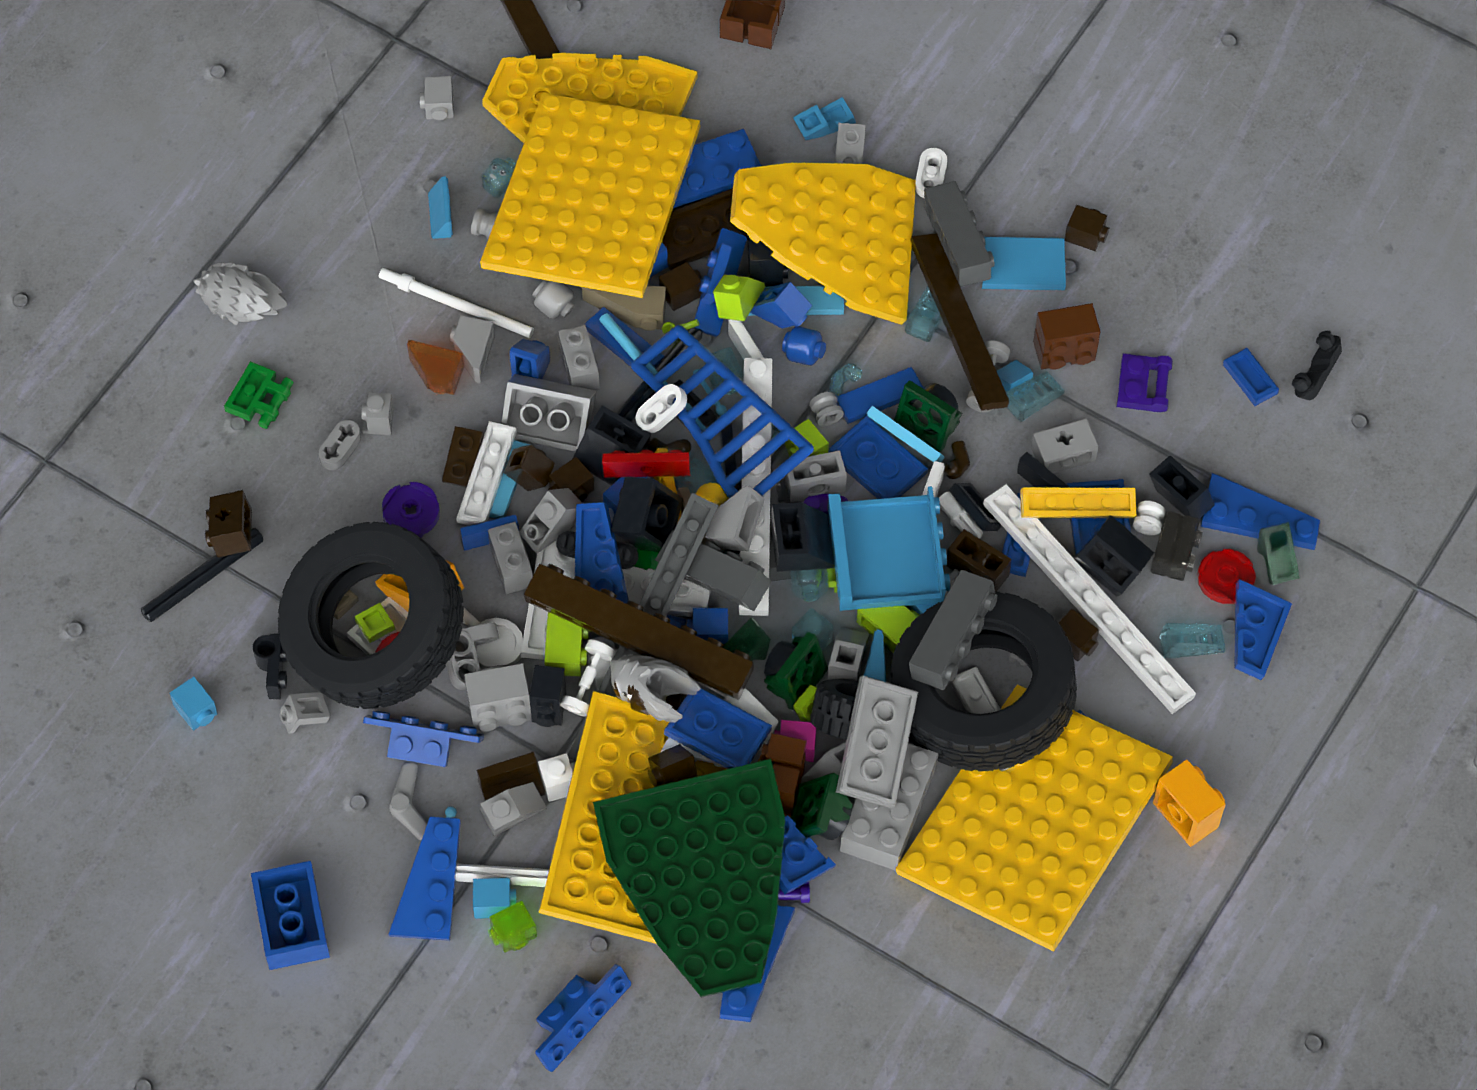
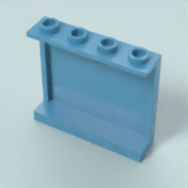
(888, 551)

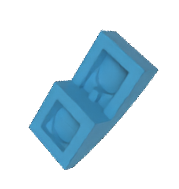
(824, 121)

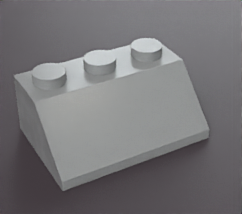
(548, 411)

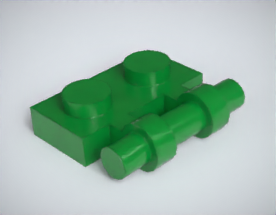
(251, 390)

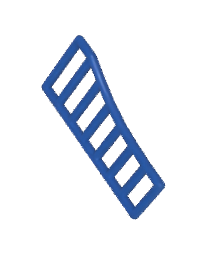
(749, 398)

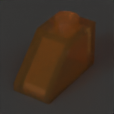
(436, 366)

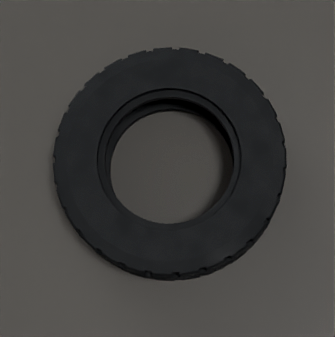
(326, 576)
(1016, 731)

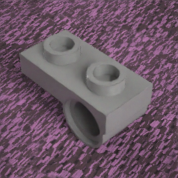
(850, 143)

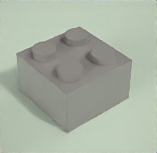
(498, 697)

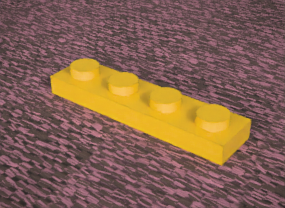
(1077, 502)

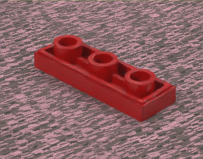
(646, 464)

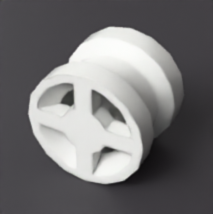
(1149, 517)

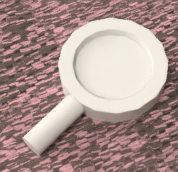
(501, 651)

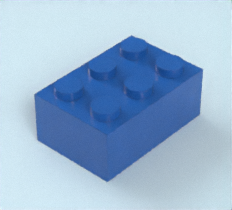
(290, 915)

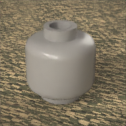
(553, 299)

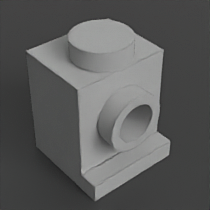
(378, 414)

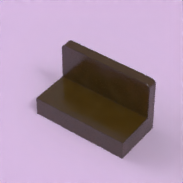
(510, 774)

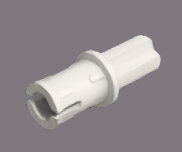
(958, 515)

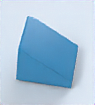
(1014, 375)

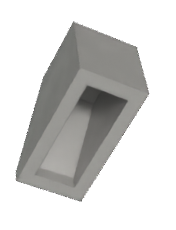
(474, 340)
(736, 520)
(511, 807)

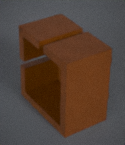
(752, 21)
(1066, 336)
(788, 761)

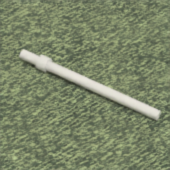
(408, 283)

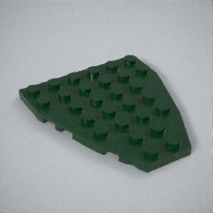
(703, 869)

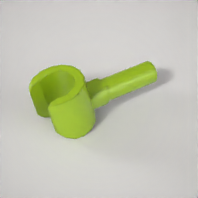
(669, 325)

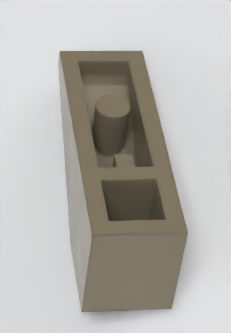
(638, 312)

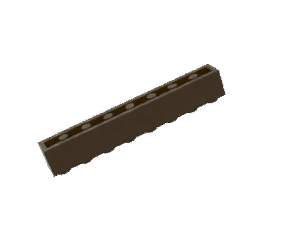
(638, 630)

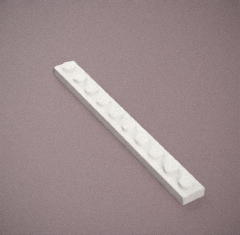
(759, 378)
(1090, 600)

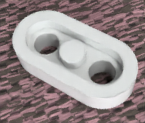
(930, 175)
(662, 406)

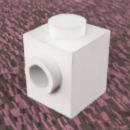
(556, 776)

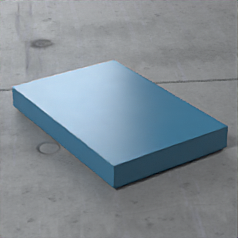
(1026, 263)

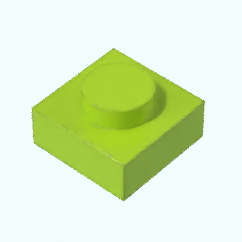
(374, 622)
(805, 704)

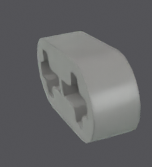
(344, 448)

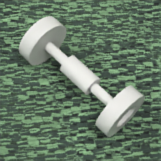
(599, 651)

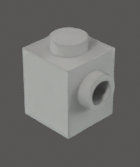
(437, 98)

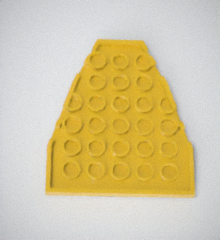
(628, 83)
(836, 226)

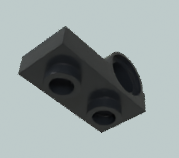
(273, 663)

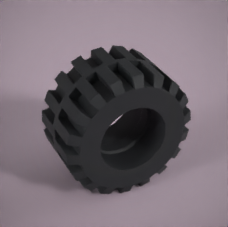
(834, 706)

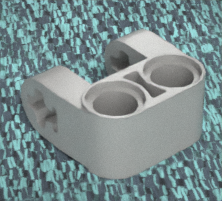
(468, 659)

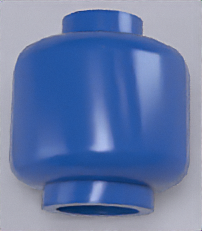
(803, 345)

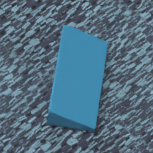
(440, 210)

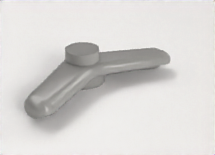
(401, 803)

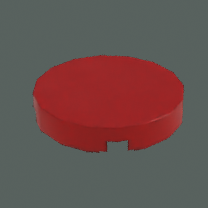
(1220, 573)

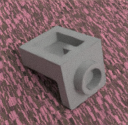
(304, 710)

